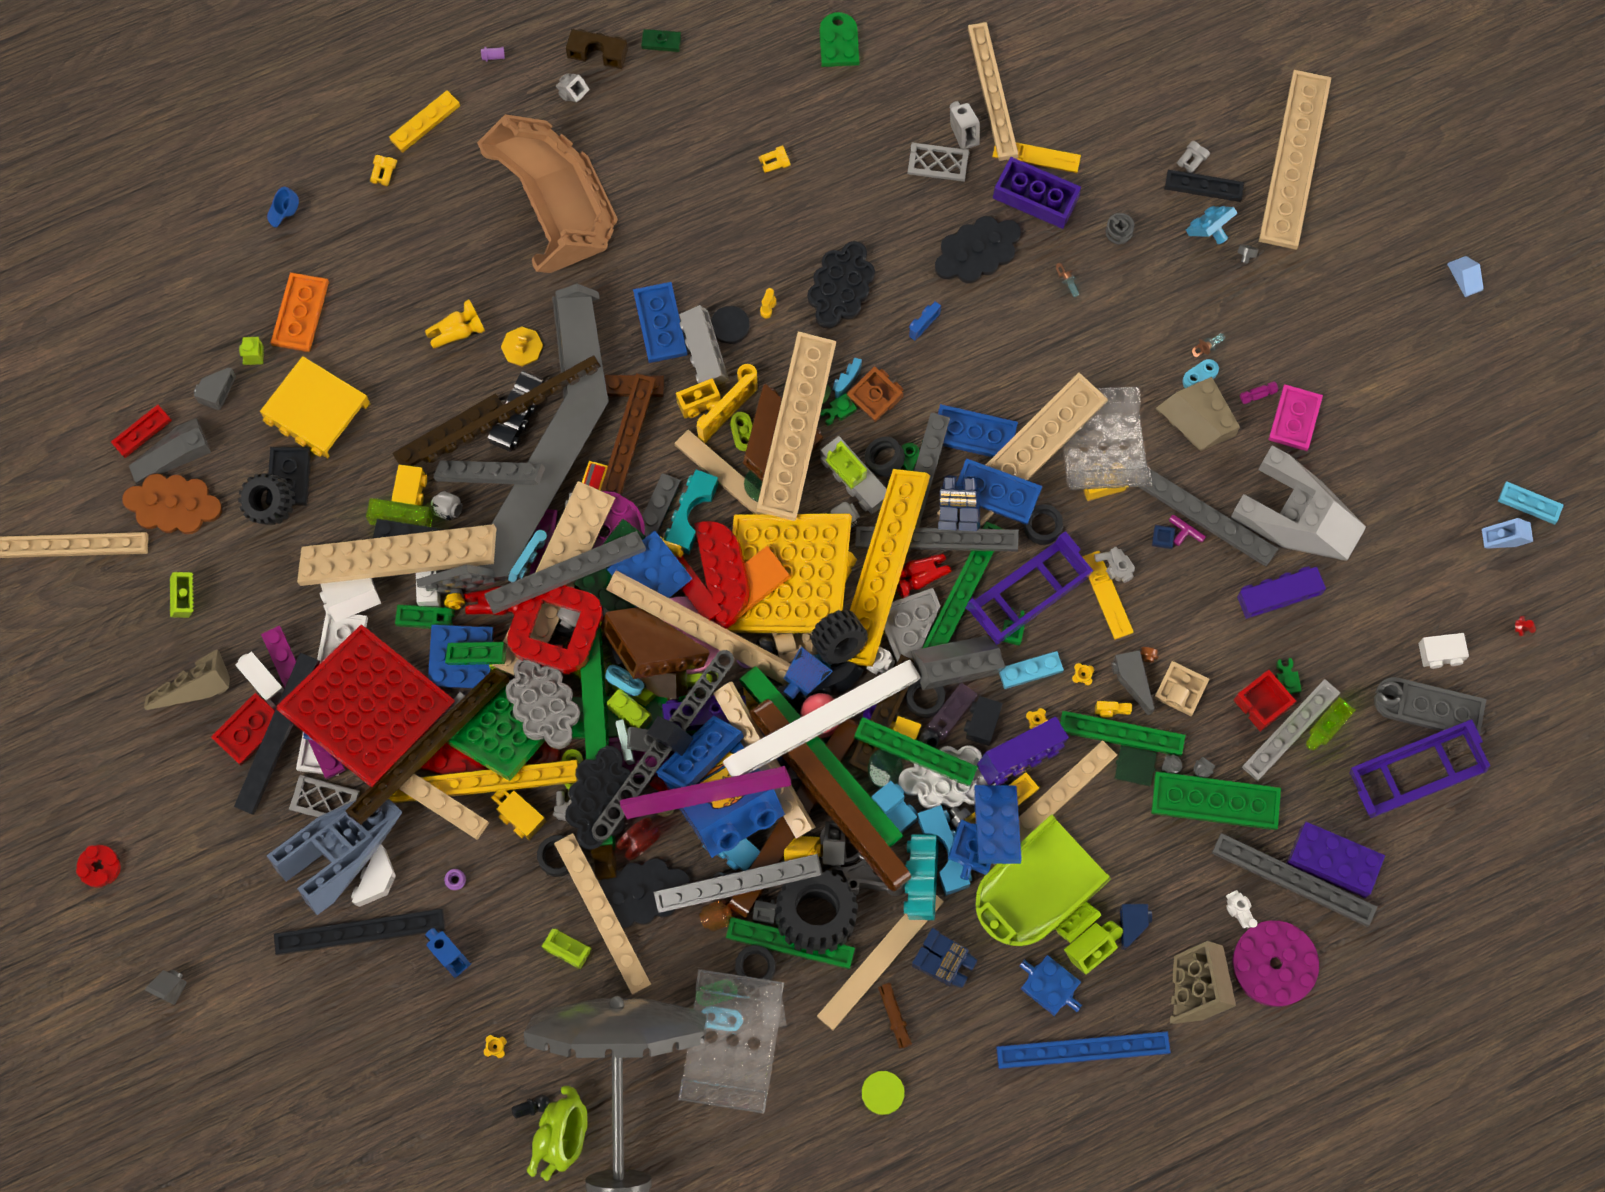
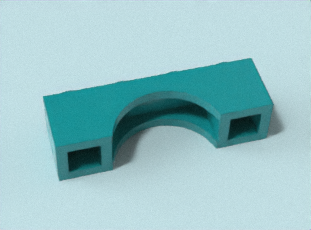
(700, 489)

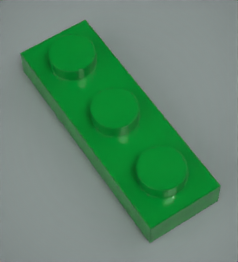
(476, 653)

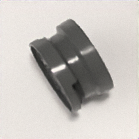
(1120, 227)

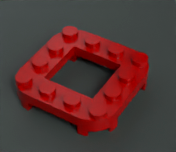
(550, 655)

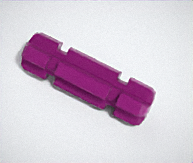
(1259, 392)

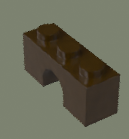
(582, 43)

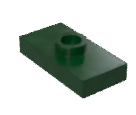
(661, 40)

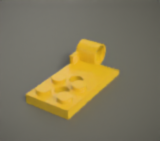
(722, 410)

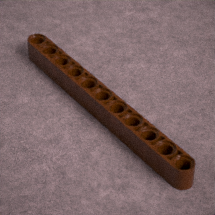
(835, 801)
(773, 850)

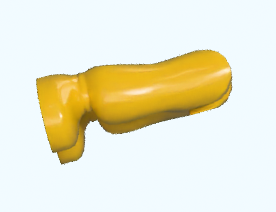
(454, 326)

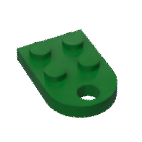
(839, 42)

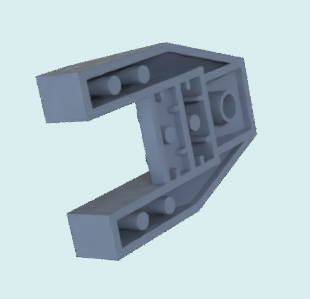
(342, 842)

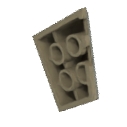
(1201, 414)
(1201, 984)

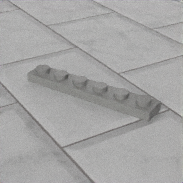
(1291, 730)

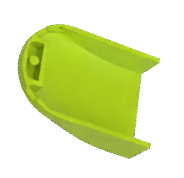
(1033, 898)

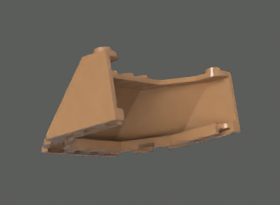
(559, 187)

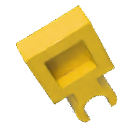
(1108, 709)

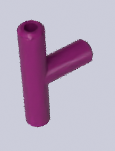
(1185, 530)

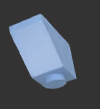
(1507, 534)

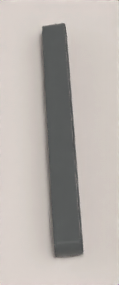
(660, 755)

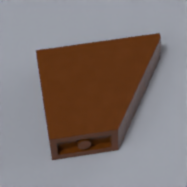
(763, 431)
(650, 644)

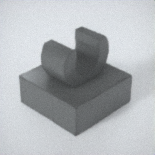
(764, 911)

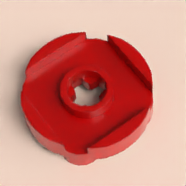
(93, 855)

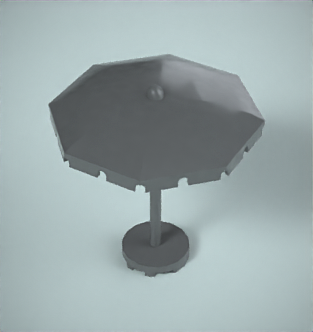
(627, 1029)

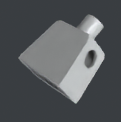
(961, 118)

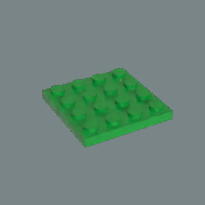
(496, 738)

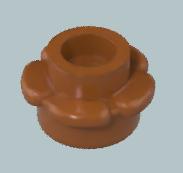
(1149, 654)

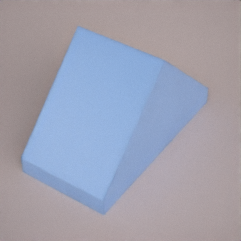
(1467, 275)

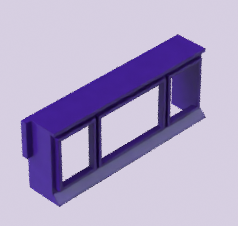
(1068, 549)
(1473, 740)

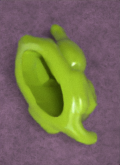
(559, 1135)

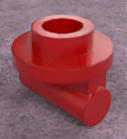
(1522, 626)

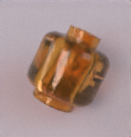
(715, 916)

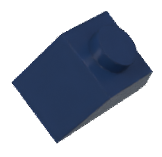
(1133, 921)

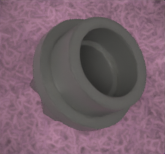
(1172, 764)
(1203, 768)

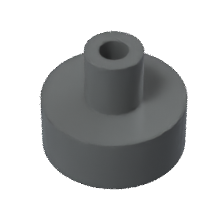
(1247, 252)
(958, 815)

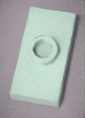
(623, 733)

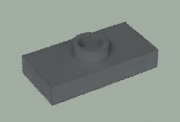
(640, 741)

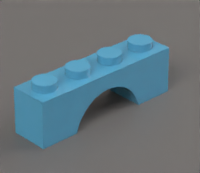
(936, 823)

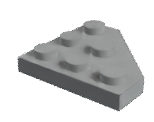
(911, 622)

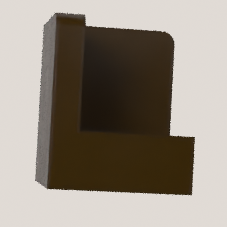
(605, 862)

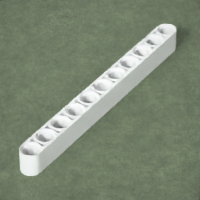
(821, 719)

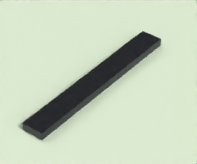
(272, 742)
(358, 932)

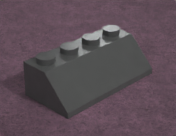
(957, 662)

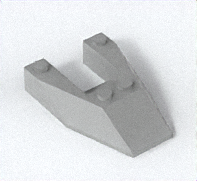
(1310, 519)

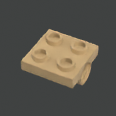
(789, 643)
(1181, 688)

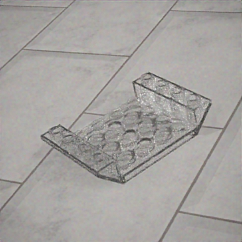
(1110, 426)
(726, 1073)

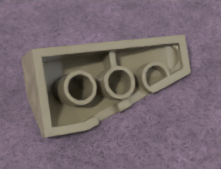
(201, 682)

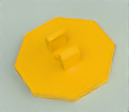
(522, 346)

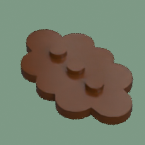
(172, 504)

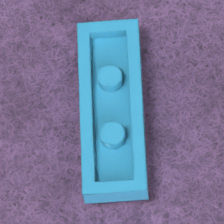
(1530, 503)
(1031, 670)

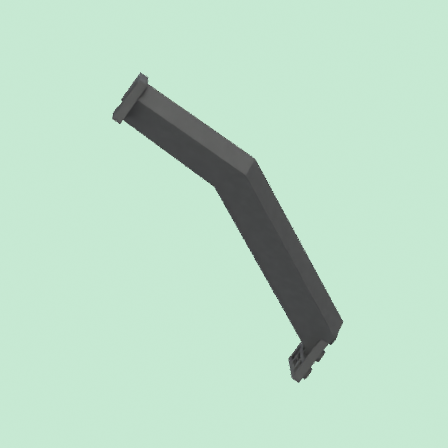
(556, 449)

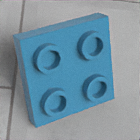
(1212, 223)

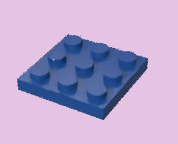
(655, 567)
(456, 675)

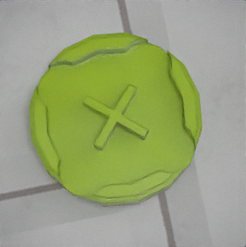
(883, 1092)

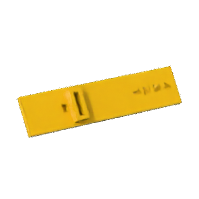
(1046, 157)
(1108, 598)

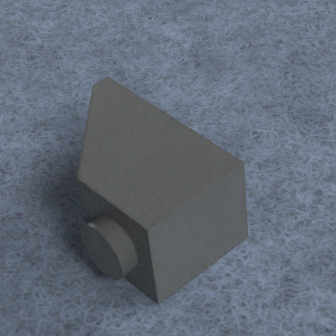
(215, 388)
(833, 845)
(167, 986)

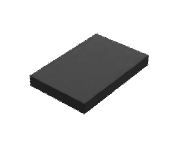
(294, 466)

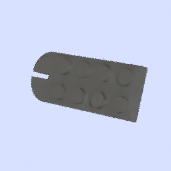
(1427, 705)

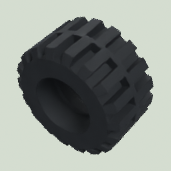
(252, 495)
(839, 637)

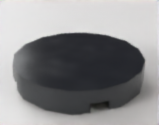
(730, 324)

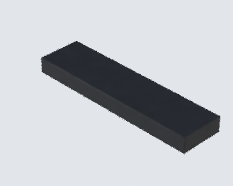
(1204, 185)

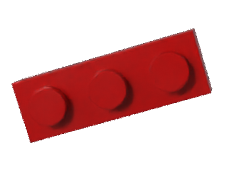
(141, 431)

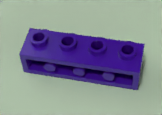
(1281, 592)
(708, 710)

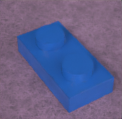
(919, 325)

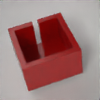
(1264, 700)

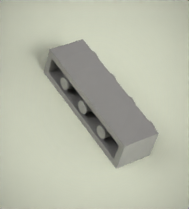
(703, 345)
(868, 492)

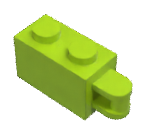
(1094, 946)

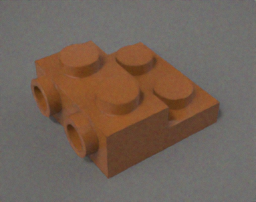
(876, 393)

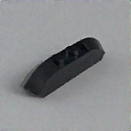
(841, 679)

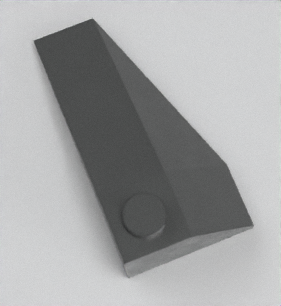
(175, 449)

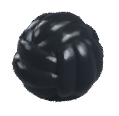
(767, 644)
(928, 737)

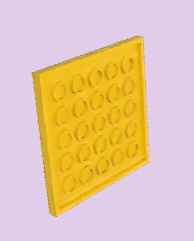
(815, 557)

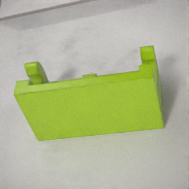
(846, 465)
(566, 948)

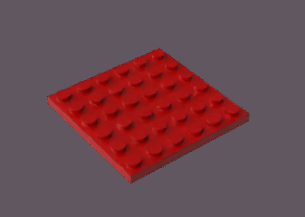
(365, 705)

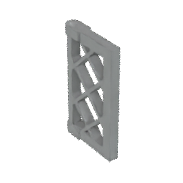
(937, 174)
(318, 783)

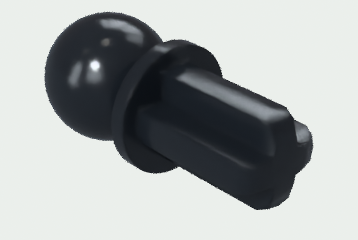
(529, 1107)

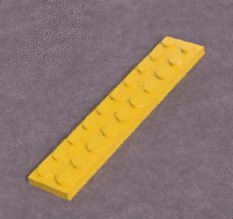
(887, 557)

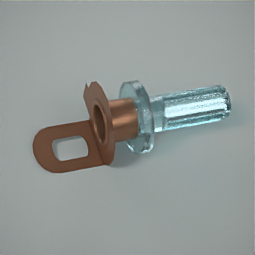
(1068, 279)
(1207, 345)

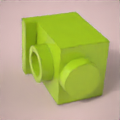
(252, 351)

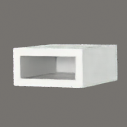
(348, 597)
(260, 679)

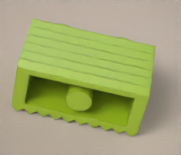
(181, 594)
(629, 710)

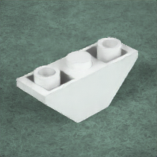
(375, 878)

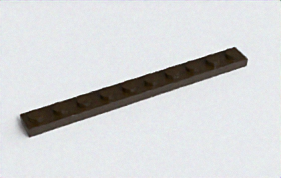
(503, 413)
(427, 746)

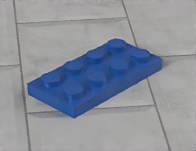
(660, 322)
(976, 431)
(1002, 491)
(704, 752)
(997, 824)

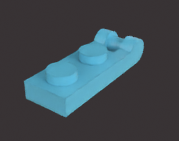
(528, 555)

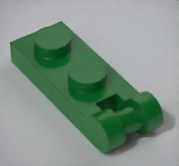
(422, 616)

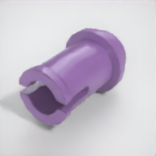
(492, 53)

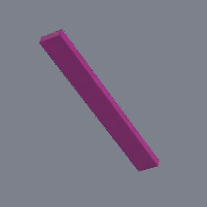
(705, 792)

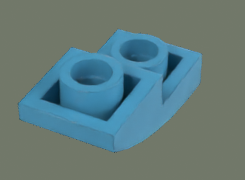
(846, 380)

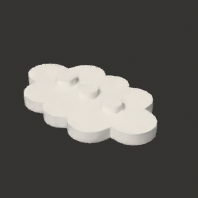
(938, 790)

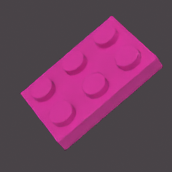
(1295, 417)

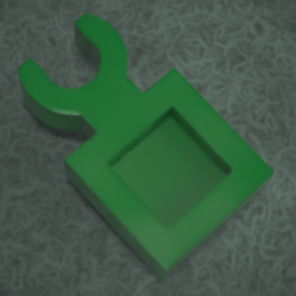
(840, 407)
(1016, 637)
(1287, 678)

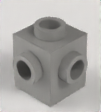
(572, 87)

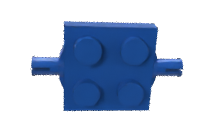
(965, 850)
(1050, 985)

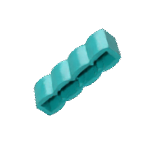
(923, 880)

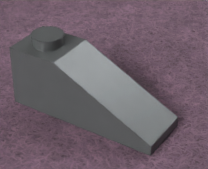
(1133, 678)

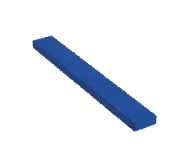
(1083, 1050)

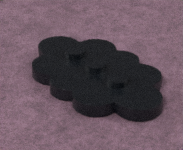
(977, 249)
(841, 284)
(592, 792)
(634, 888)

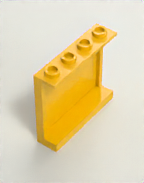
(313, 406)

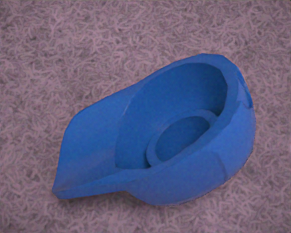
(283, 205)

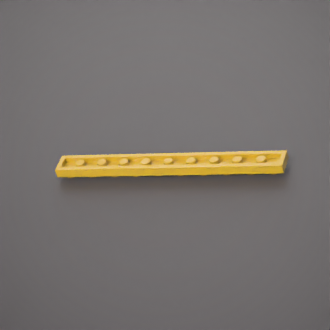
(489, 781)

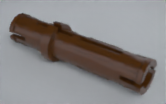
(898, 1026)

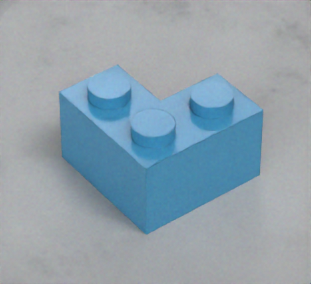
(891, 802)
(741, 856)

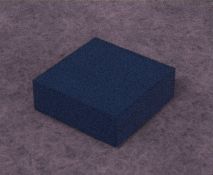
(1163, 537)

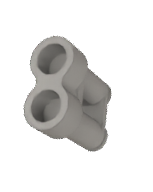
(1199, 153)

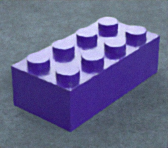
(1036, 192)
(1022, 751)
(1335, 860)

